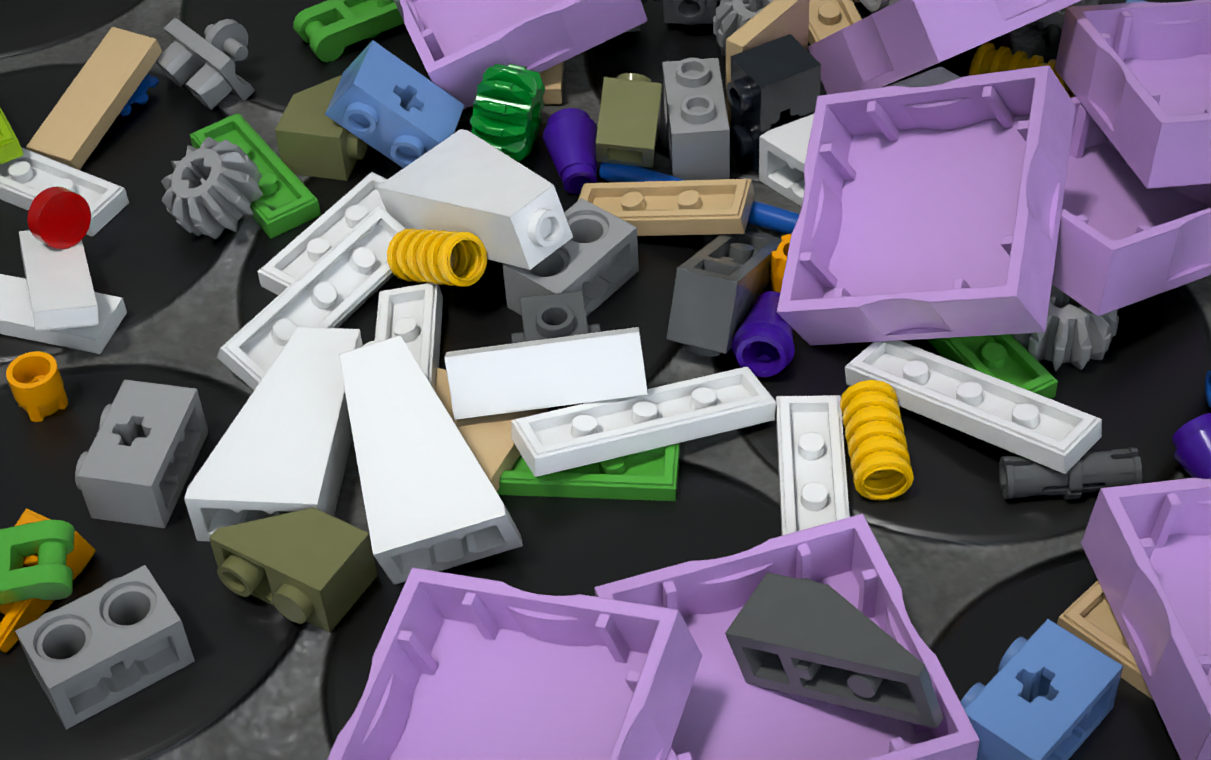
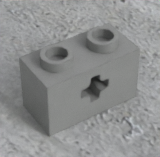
(142, 453)

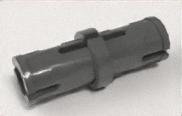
(1095, 470)

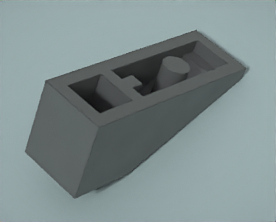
(718, 291)
(822, 648)

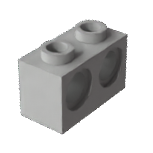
(696, 119)
(593, 261)
(105, 646)

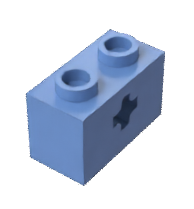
(393, 106)
(1043, 697)

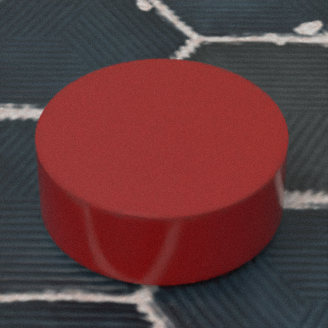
(59, 217)

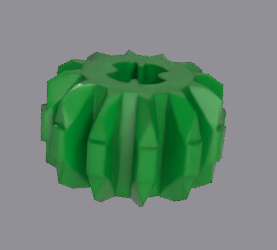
(509, 109)

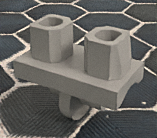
(214, 57)

